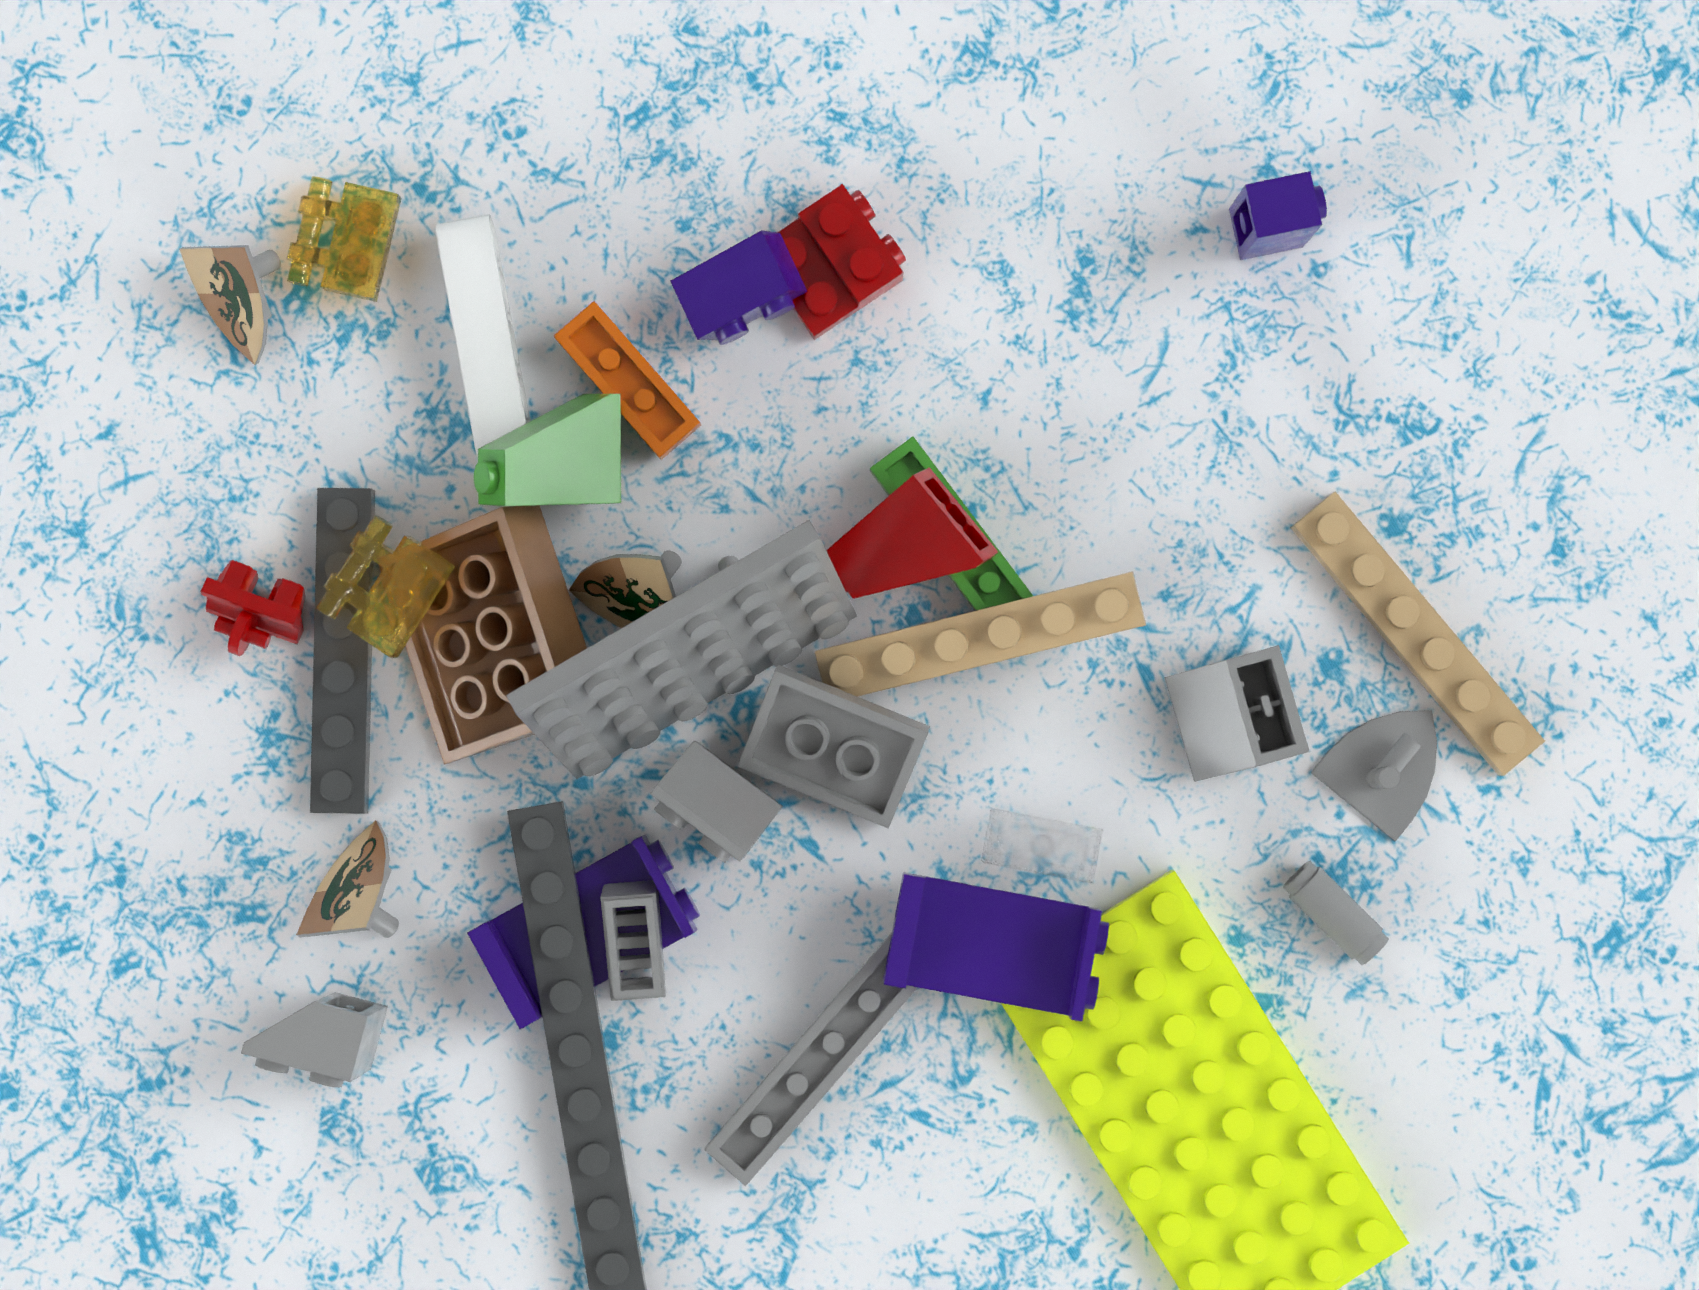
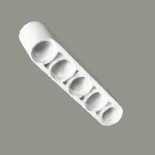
(482, 328)

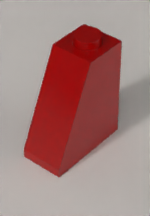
(909, 540)

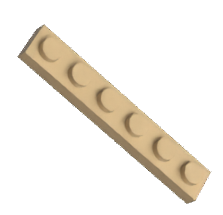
(1417, 634)
(983, 636)

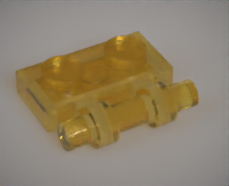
(358, 243)
(399, 595)

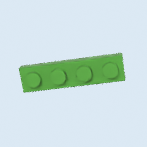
(983, 586)

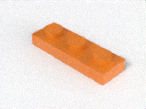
(621, 369)

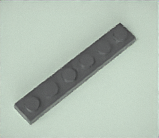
(340, 664)

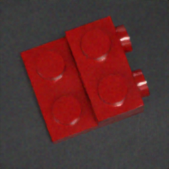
(839, 259)

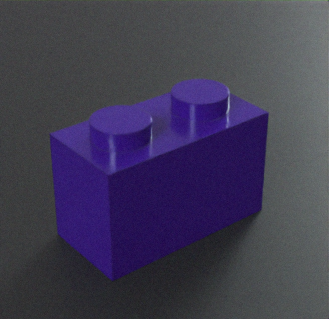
(1277, 215)
(739, 287)

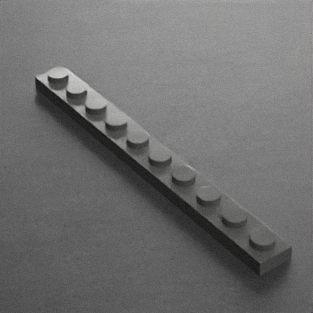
(576, 1048)

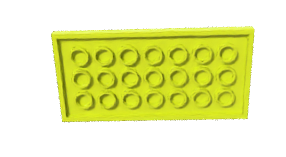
(1207, 1112)

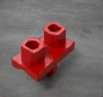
(249, 616)

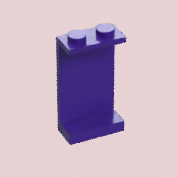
(505, 939)
(995, 945)

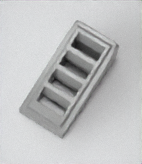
(628, 895)

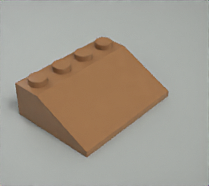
(491, 628)

